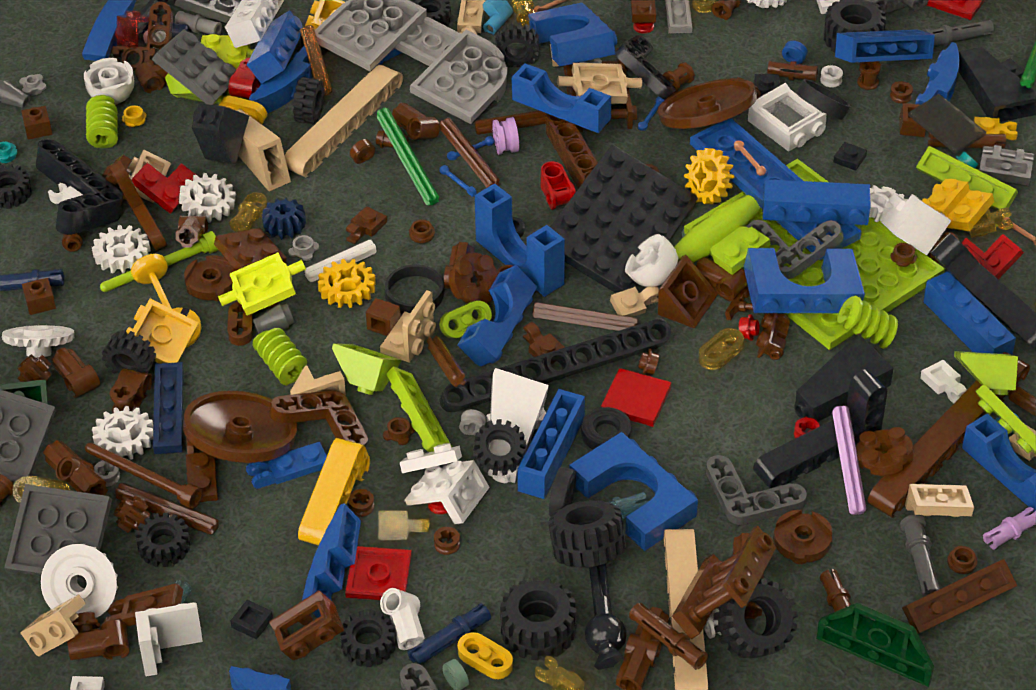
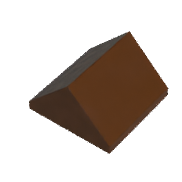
(685, 294)

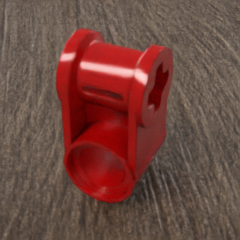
(243, 81)
(556, 184)

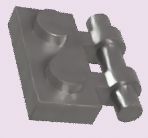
(1007, 164)

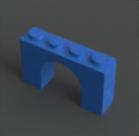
(573, 33)
(545, 249)
(776, 294)
(625, 460)

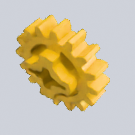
(709, 175)
(346, 283)

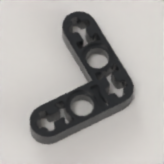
(633, 55)

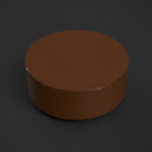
(362, 151)

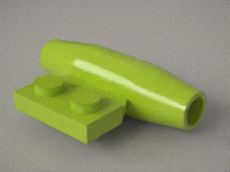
(725, 236)

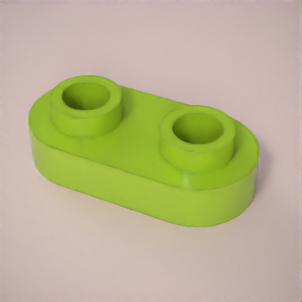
(463, 318)

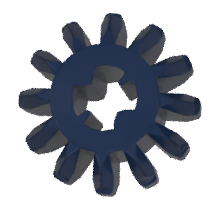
(283, 218)

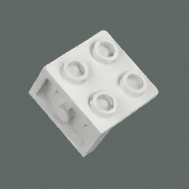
(454, 484)
(166, 629)

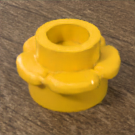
(134, 116)

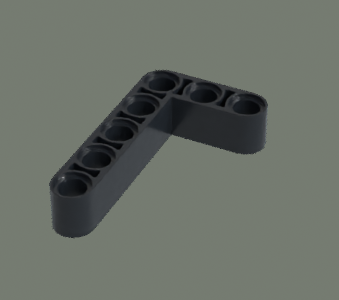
(100, 199)
(987, 288)
(806, 453)

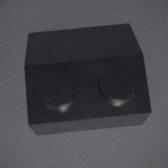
(219, 132)

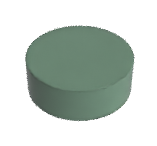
(455, 675)

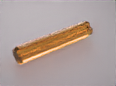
(315, 57)

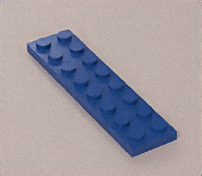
(722, 137)

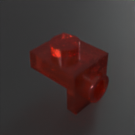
(127, 28)

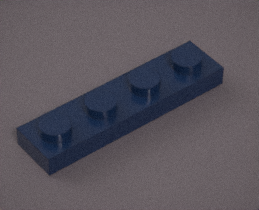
(168, 408)

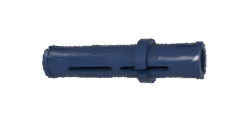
(15, 281)
(450, 634)

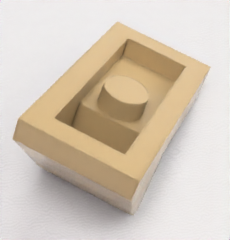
(307, 384)

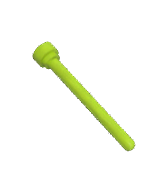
(204, 245)

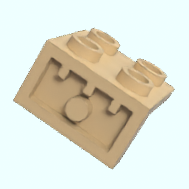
(411, 331)

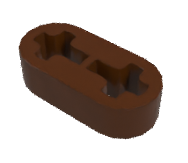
(235, 323)

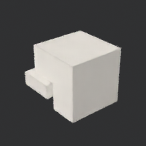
(915, 222)

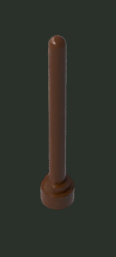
(189, 495)

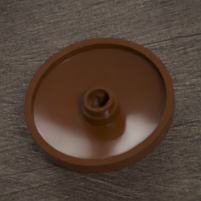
(707, 103)
(237, 427)

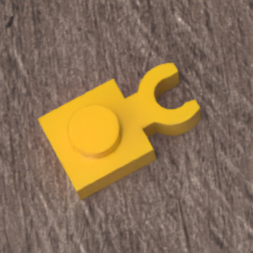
(993, 126)

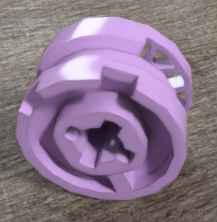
(505, 135)

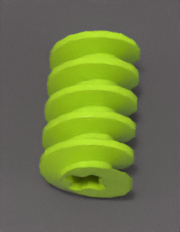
(101, 122)
(868, 320)
(280, 355)

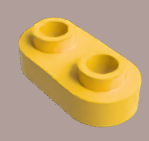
(251, 108)
(488, 654)

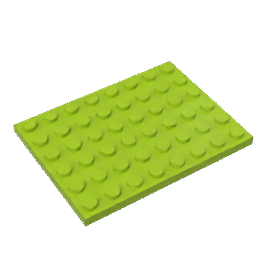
(882, 279)

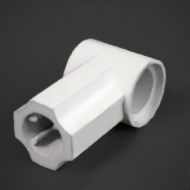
(403, 612)

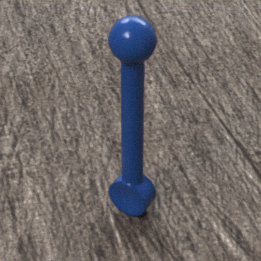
(644, 125)
(488, 141)
(445, 171)

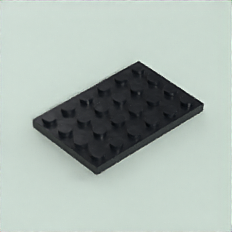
(615, 213)

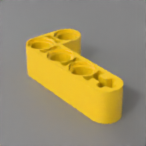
(341, 469)

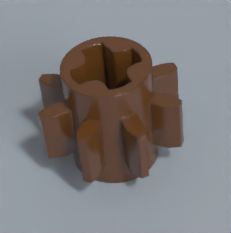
(34, 369)
(131, 513)

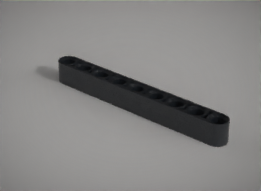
(567, 359)

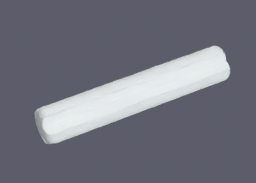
(357, 252)

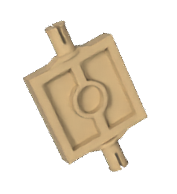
(600, 77)

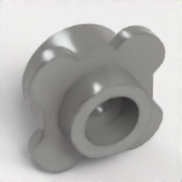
(32, 84)
(303, 247)

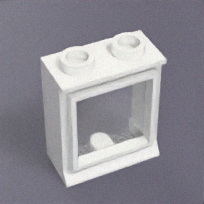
(786, 118)

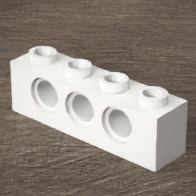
(251, 20)

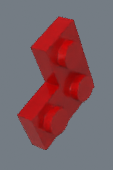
(160, 188)
(998, 257)

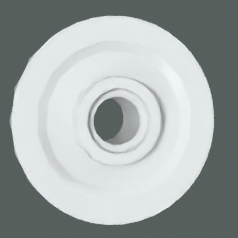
(38, 338)
(61, 575)

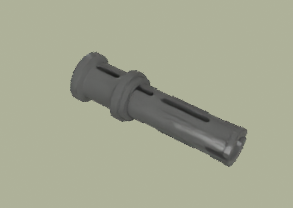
(947, 34)
(918, 546)

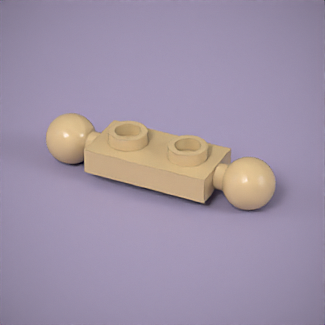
(471, 16)

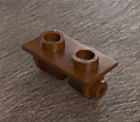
(770, 339)

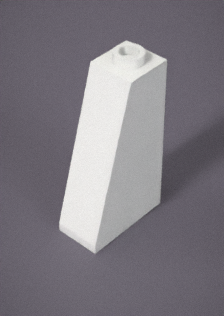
(517, 401)

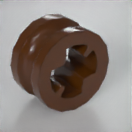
(904, 87)
(357, 508)
(446, 532)

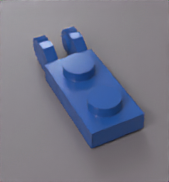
(288, 466)

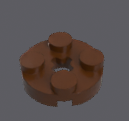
(463, 270)
(206, 289)
(894, 441)
(799, 549)

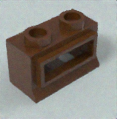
(314, 633)

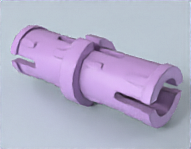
(1010, 528)

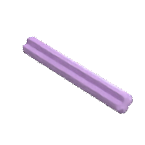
(849, 460)

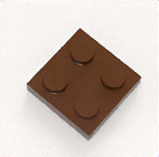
(246, 247)

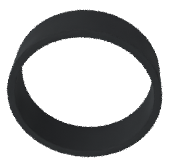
(823, 99)
(413, 270)

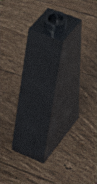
(995, 86)
(831, 383)

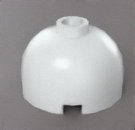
(110, 79)
(653, 263)

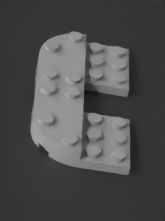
(462, 70)

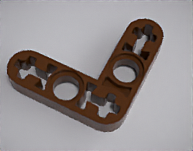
(147, 53)
(137, 205)
(328, 405)

